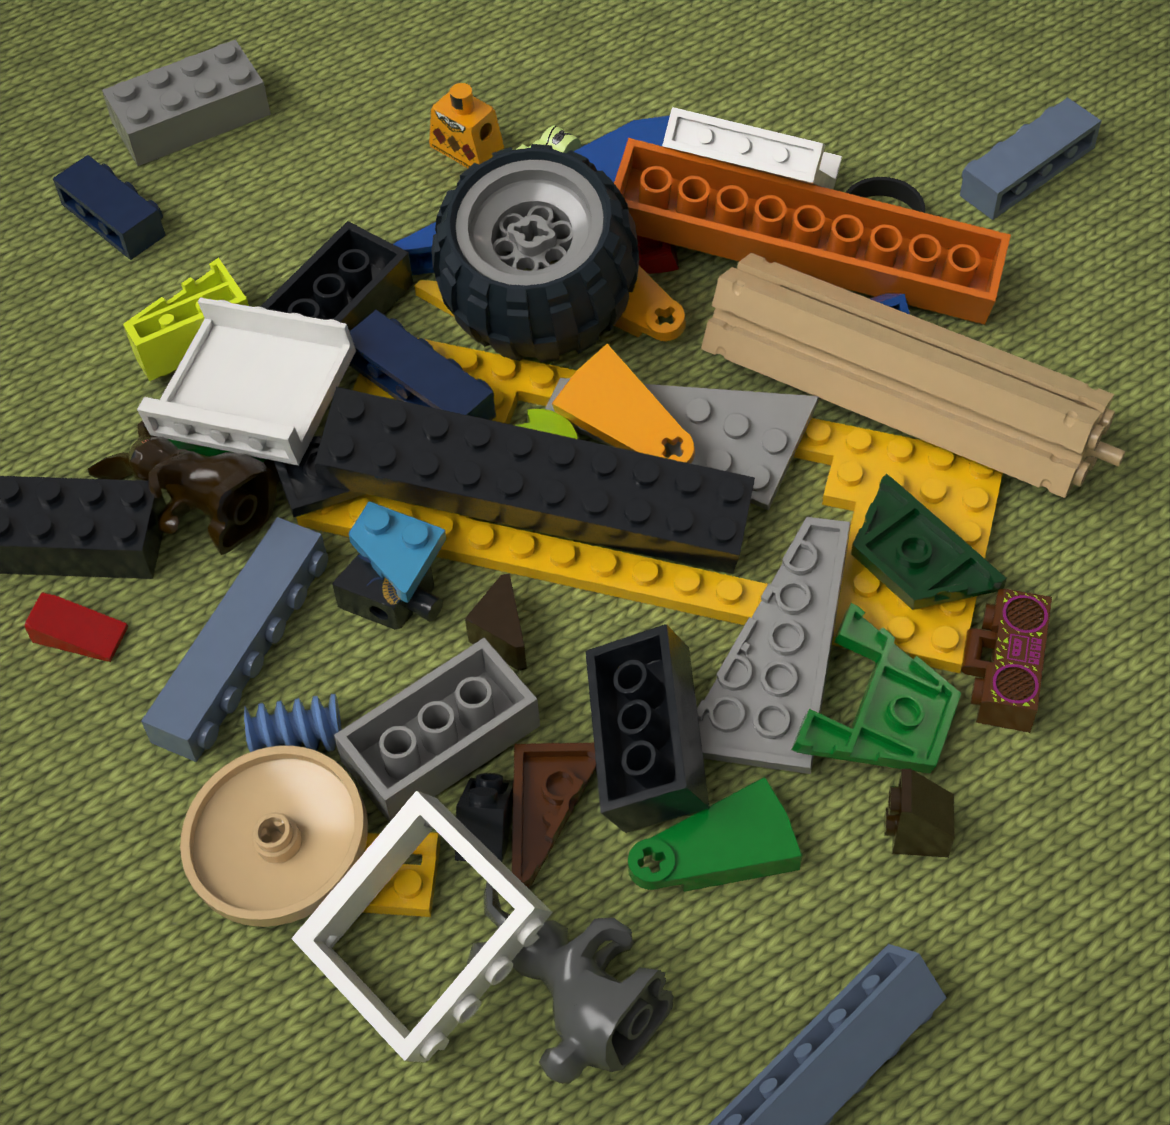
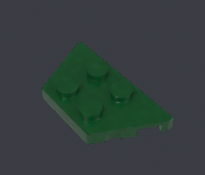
(919, 553)

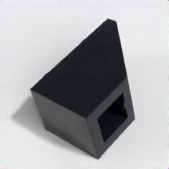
(487, 811)

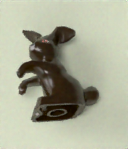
(228, 487)

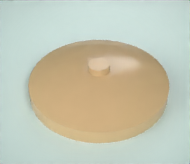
(273, 835)

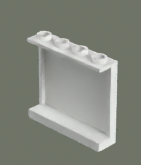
(752, 148)
(252, 382)

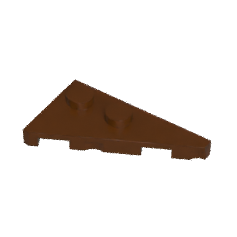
(545, 792)

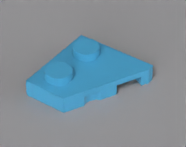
(396, 546)

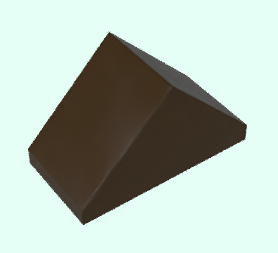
(498, 622)

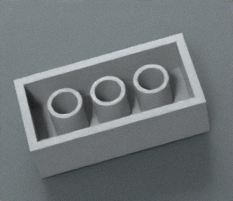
(186, 102)
(438, 729)

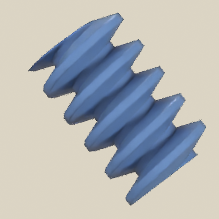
(294, 726)

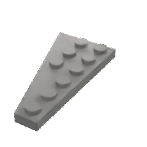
(734, 430)
(779, 657)

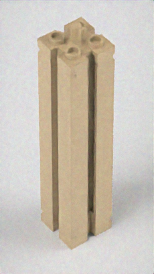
(911, 374)

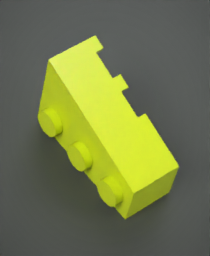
(167, 328)

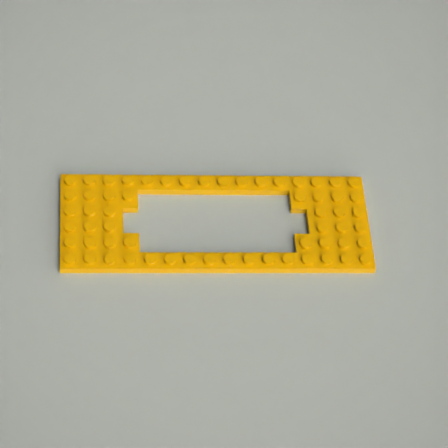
(947, 484)

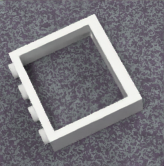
(364, 883)

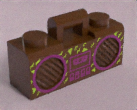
(1013, 678)

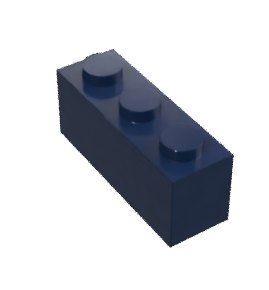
(110, 206)

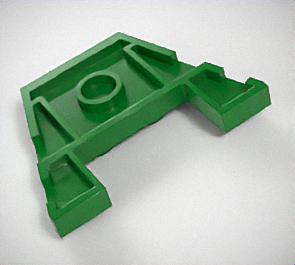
(901, 712)

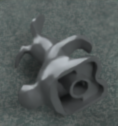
(594, 1014)

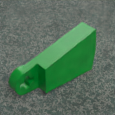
(726, 844)

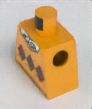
(464, 127)

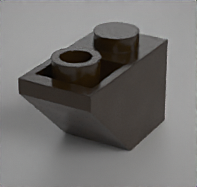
(919, 817)

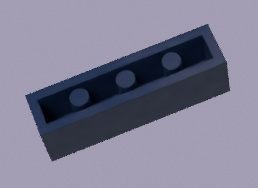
(415, 371)

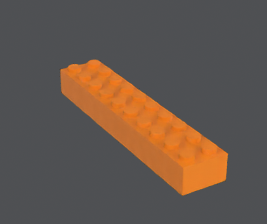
(812, 230)

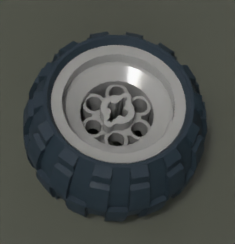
(522, 215)

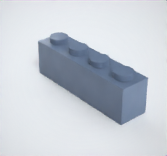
(1029, 158)

